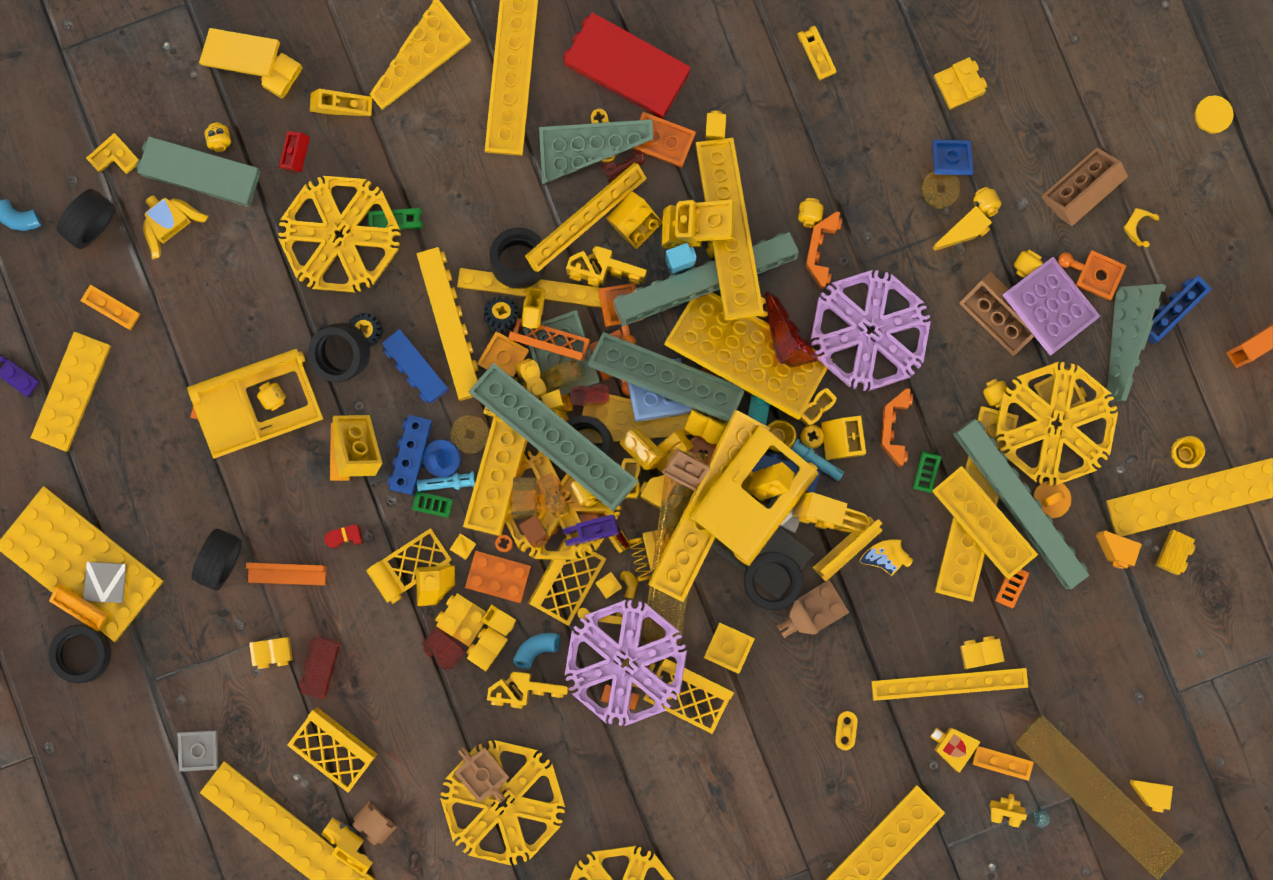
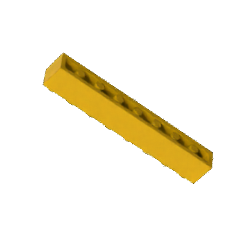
(448, 321)

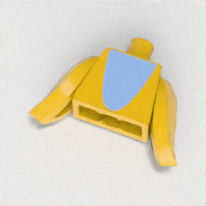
(166, 219)

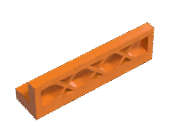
(515, 336)
(286, 574)

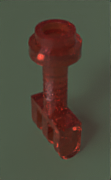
(638, 158)

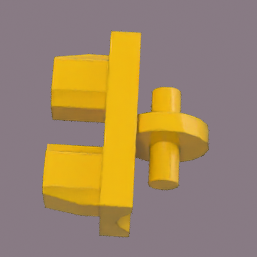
(1009, 808)

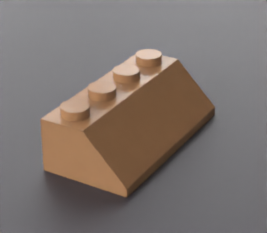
(1085, 186)
(996, 315)

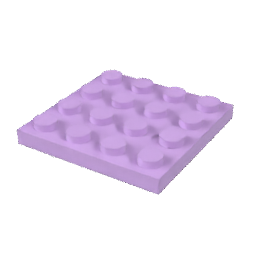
(1051, 306)

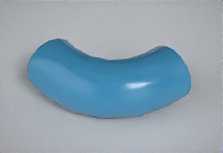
(18, 220)
(534, 646)

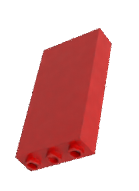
(626, 65)

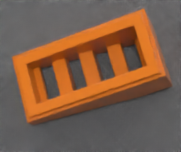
(1021, 583)

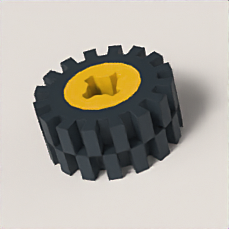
(500, 320)
(374, 329)

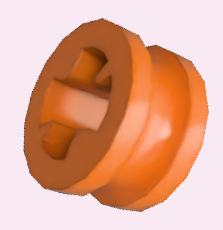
(509, 546)

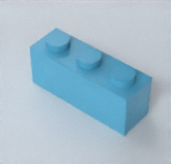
(680, 259)

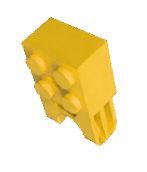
(829, 514)

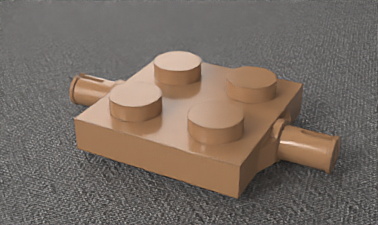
(481, 774)

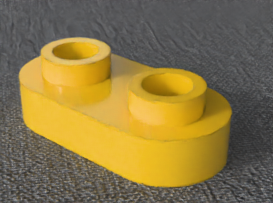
(846, 730)

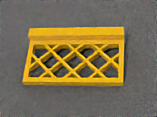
(846, 550)
(550, 576)
(700, 683)
(340, 735)

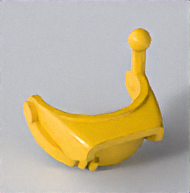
(1130, 227)

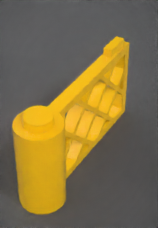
(387, 580)

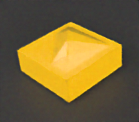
(463, 546)

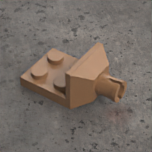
(814, 611)

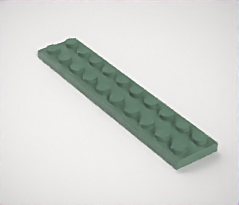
(553, 437)

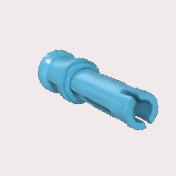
(823, 465)
(456, 481)

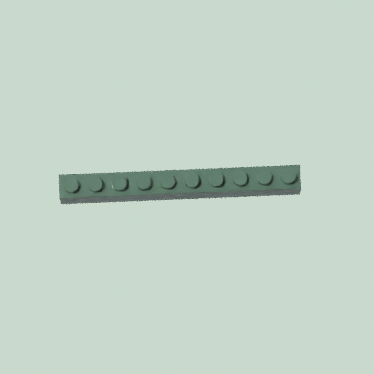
(697, 282)
(1021, 504)

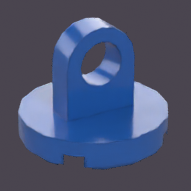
(442, 458)

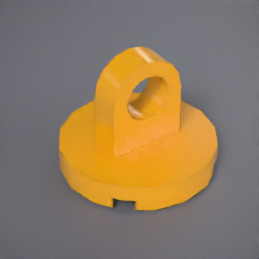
(1054, 499)

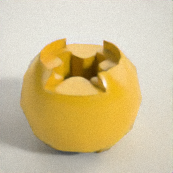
(808, 430)

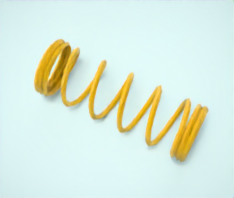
(638, 541)

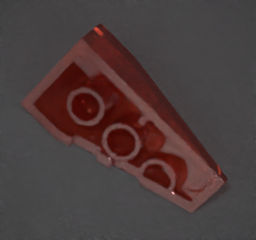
(785, 339)

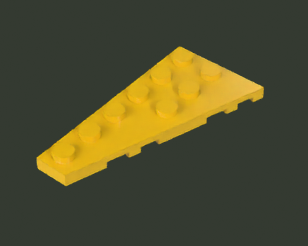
(426, 48)
(620, 419)

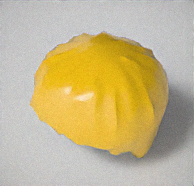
(784, 432)
(1188, 451)

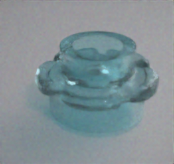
(1041, 819)

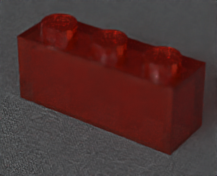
(319, 667)

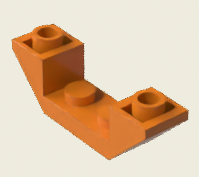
(820, 273)
(895, 452)

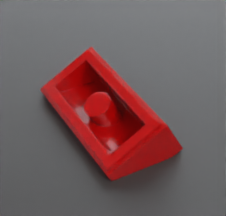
(294, 151)

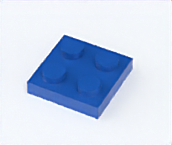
(952, 157)

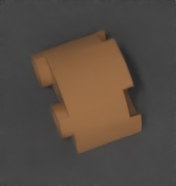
(373, 824)

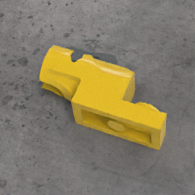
(347, 845)

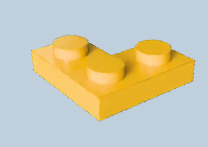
(113, 150)

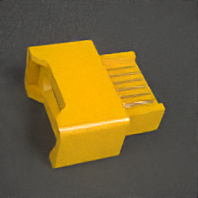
(556, 400)

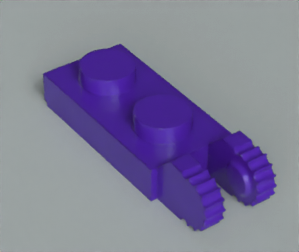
(17, 377)
(592, 530)

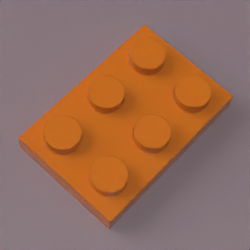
(670, 141)
(498, 577)

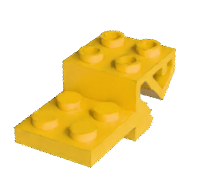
(697, 222)
(581, 268)
(503, 693)

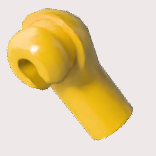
(631, 582)

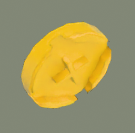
(1214, 114)

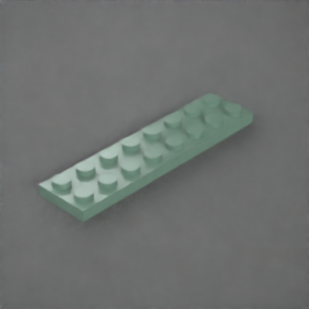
(666, 377)

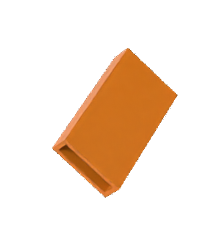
(1252, 347)

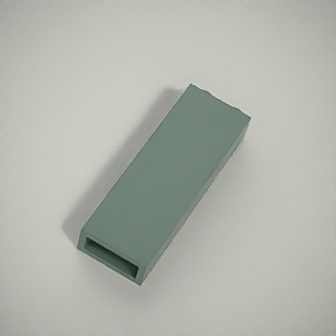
(198, 171)

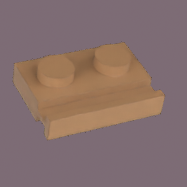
(686, 469)

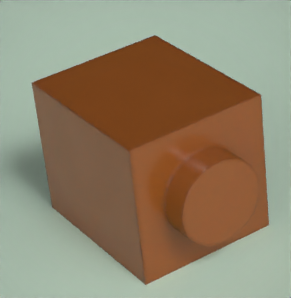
(535, 532)

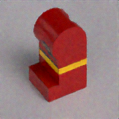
(339, 536)

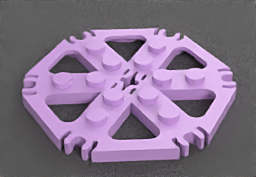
(871, 317)
(608, 669)

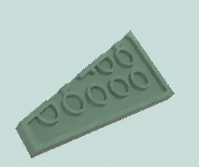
(578, 146)
(1130, 332)

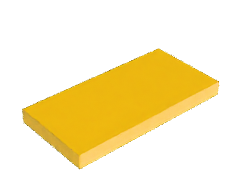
(239, 52)

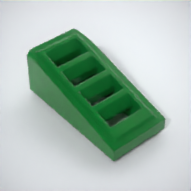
(927, 454)
(448, 507)

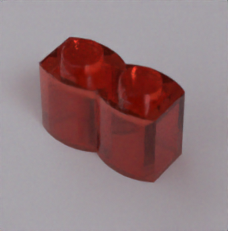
(595, 395)
(443, 648)

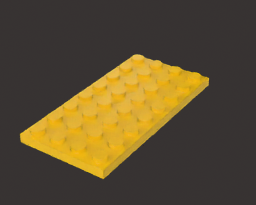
(743, 355)
(57, 543)

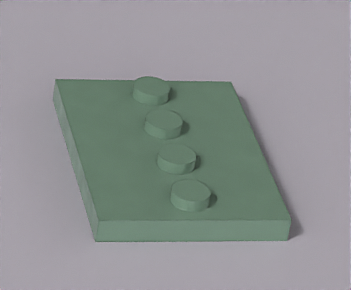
(545, 359)

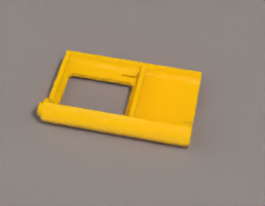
(227, 411)
(737, 516)

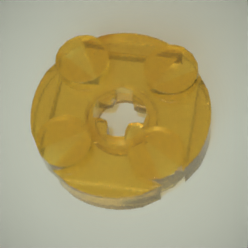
(936, 199)
(473, 424)

